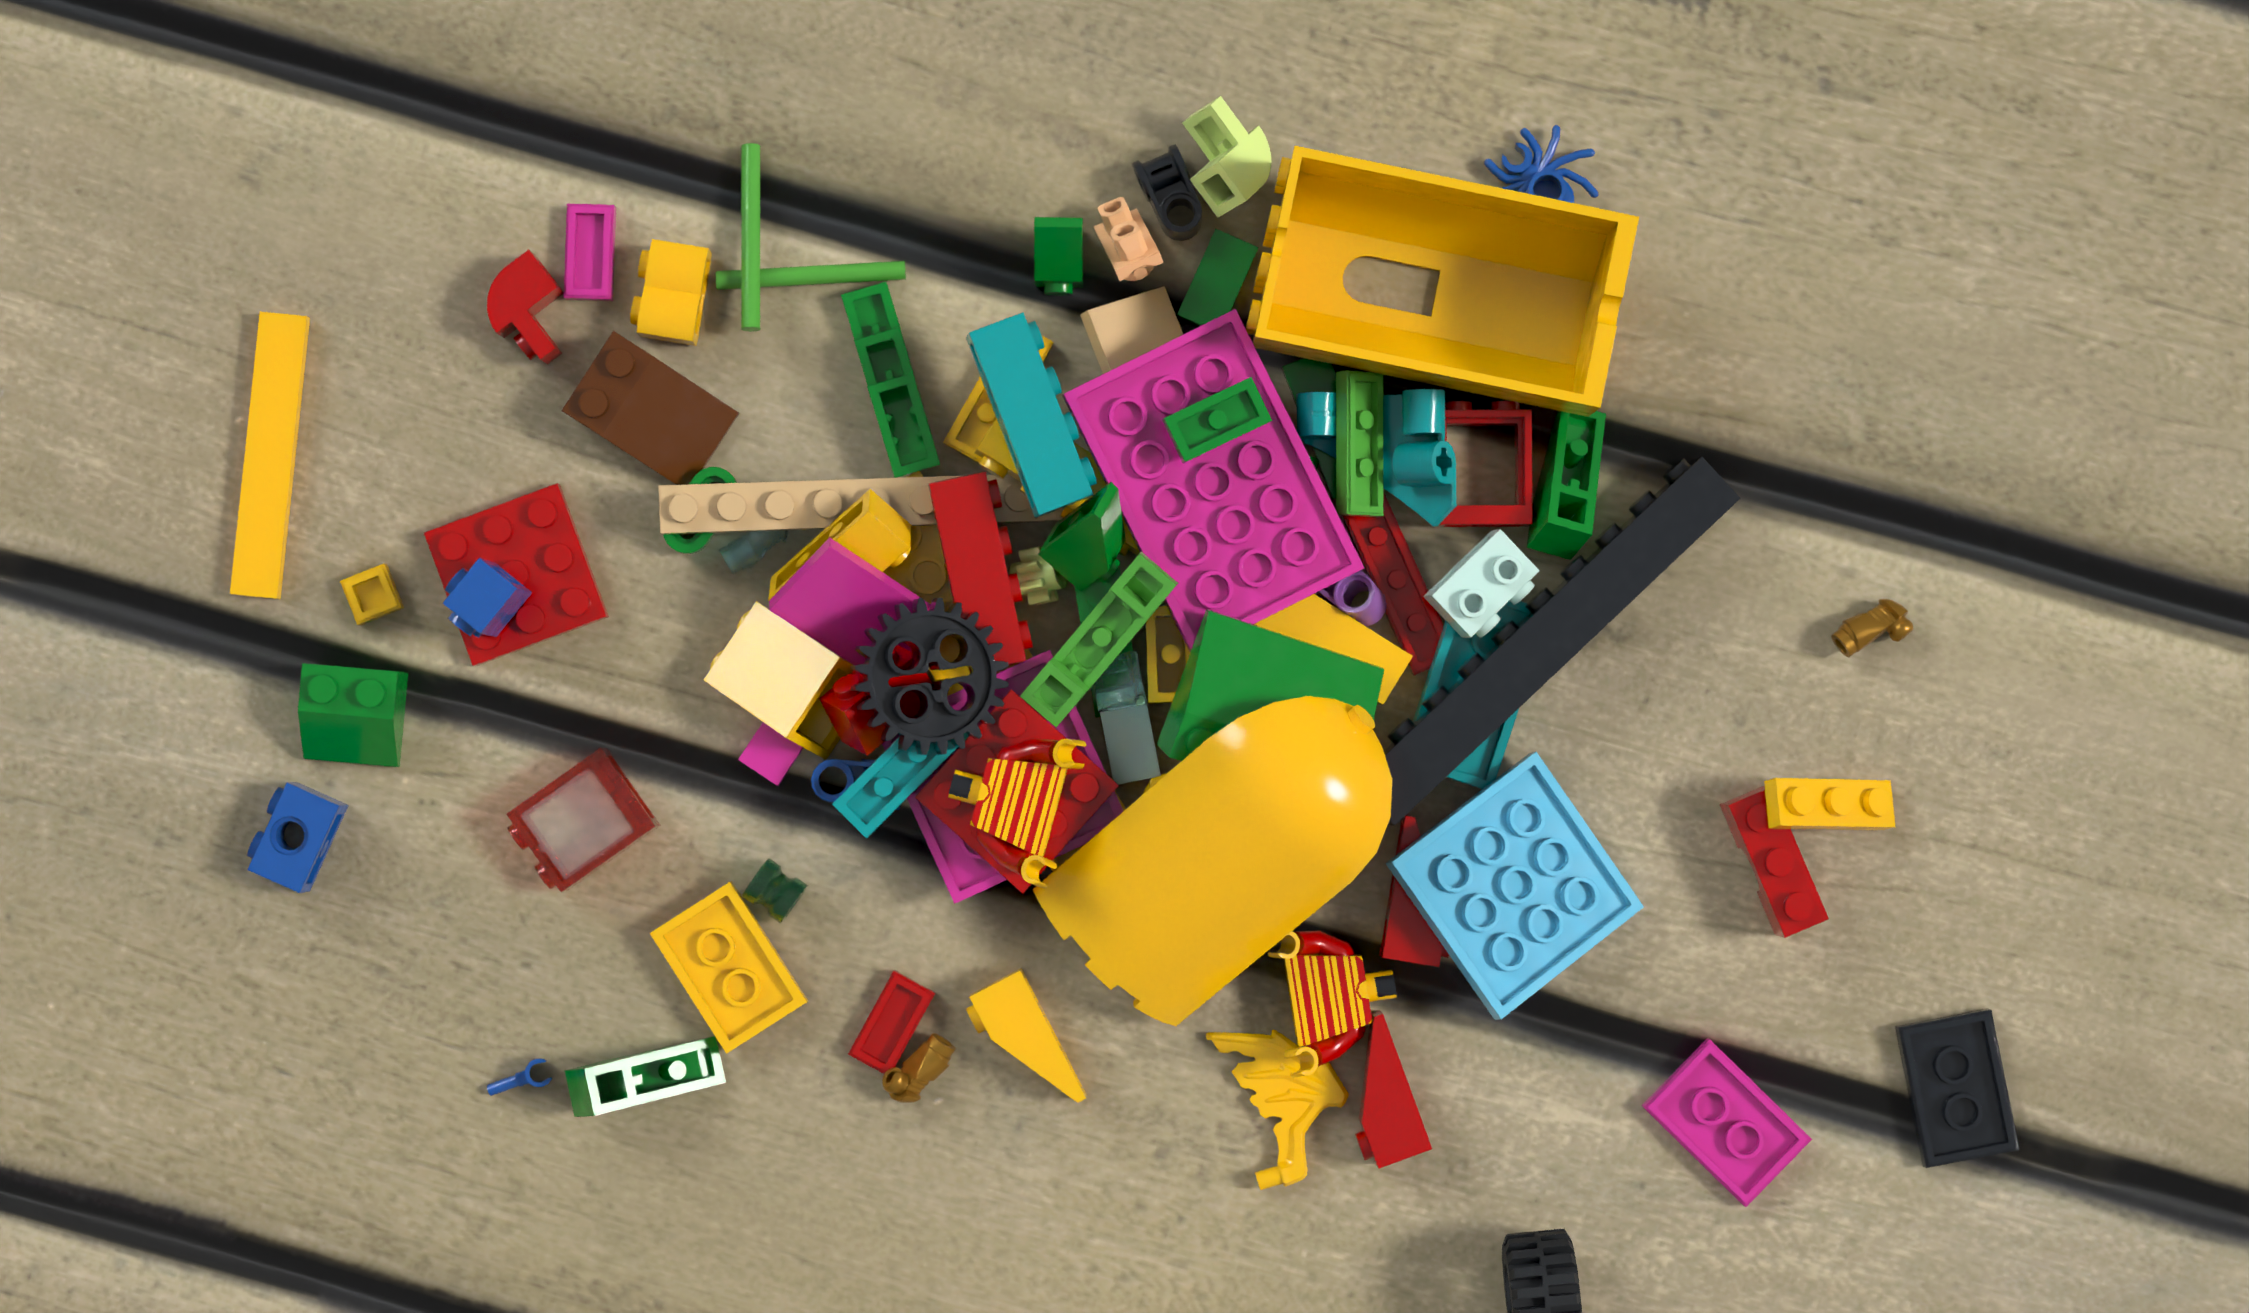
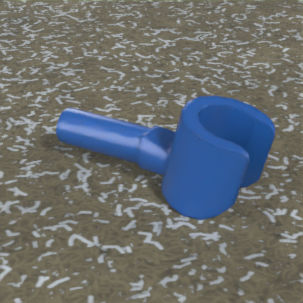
(519, 1079)

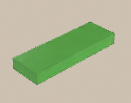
(1359, 444)

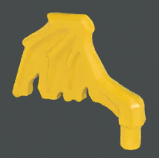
(1282, 1096)

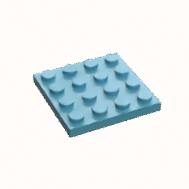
(1515, 885)

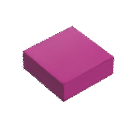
(770, 754)

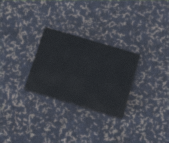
(1957, 1088)

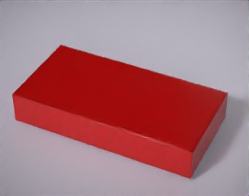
(891, 1022)

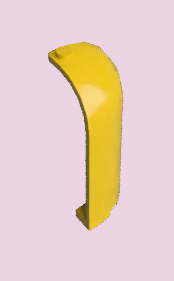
(1226, 853)

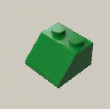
(352, 714)

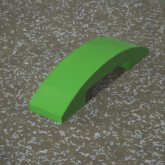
(1099, 639)

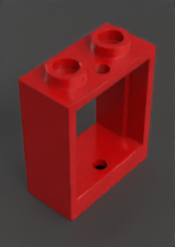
(1501, 414)

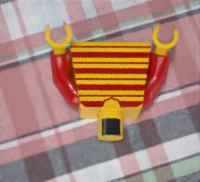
(1018, 802)
(1328, 996)

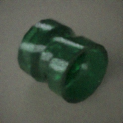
(774, 890)

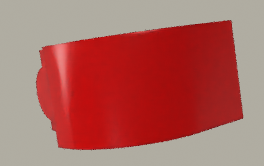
(516, 298)

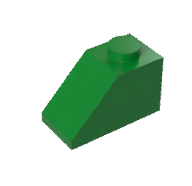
(1058, 254)
(1088, 540)

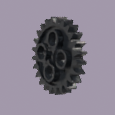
(923, 634)

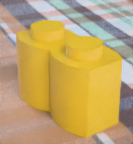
(672, 292)

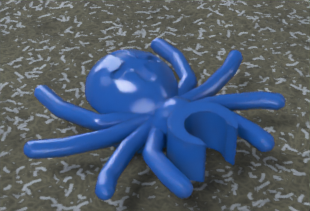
(1540, 176)

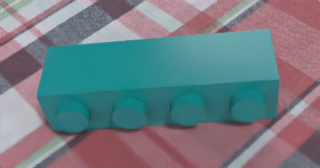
(1030, 415)

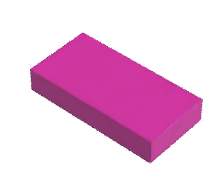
(590, 252)

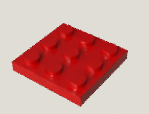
(541, 550)
(1015, 722)

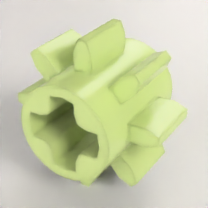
(1037, 577)

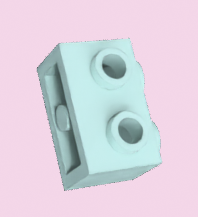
(1483, 585)

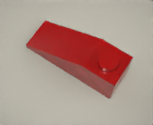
(1405, 931)
(1387, 1106)

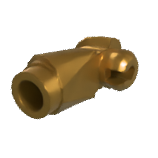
(1866, 627)
(921, 1067)

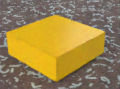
(372, 594)

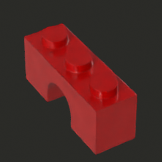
(1778, 865)

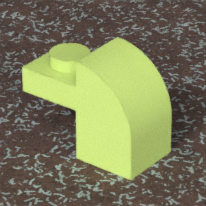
(1237, 157)

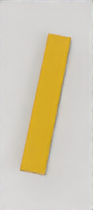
(270, 455)

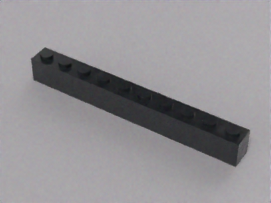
(1554, 630)

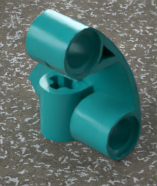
(1416, 457)

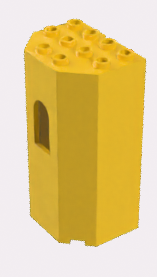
(1519, 293)

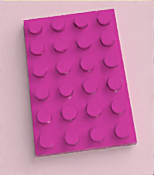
(1234, 526)

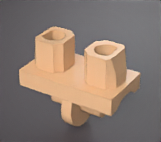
(1126, 241)

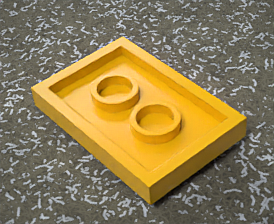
(728, 967)

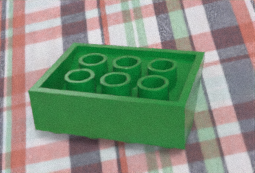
(1246, 667)

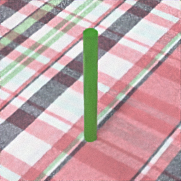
(750, 237)
(817, 274)

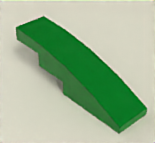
(890, 379)

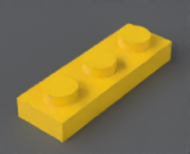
(1829, 804)

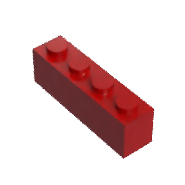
(976, 561)

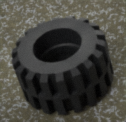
(1540, 1273)

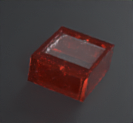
(577, 824)

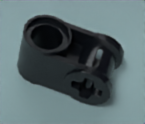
(1168, 185)

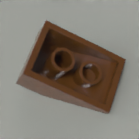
(650, 410)

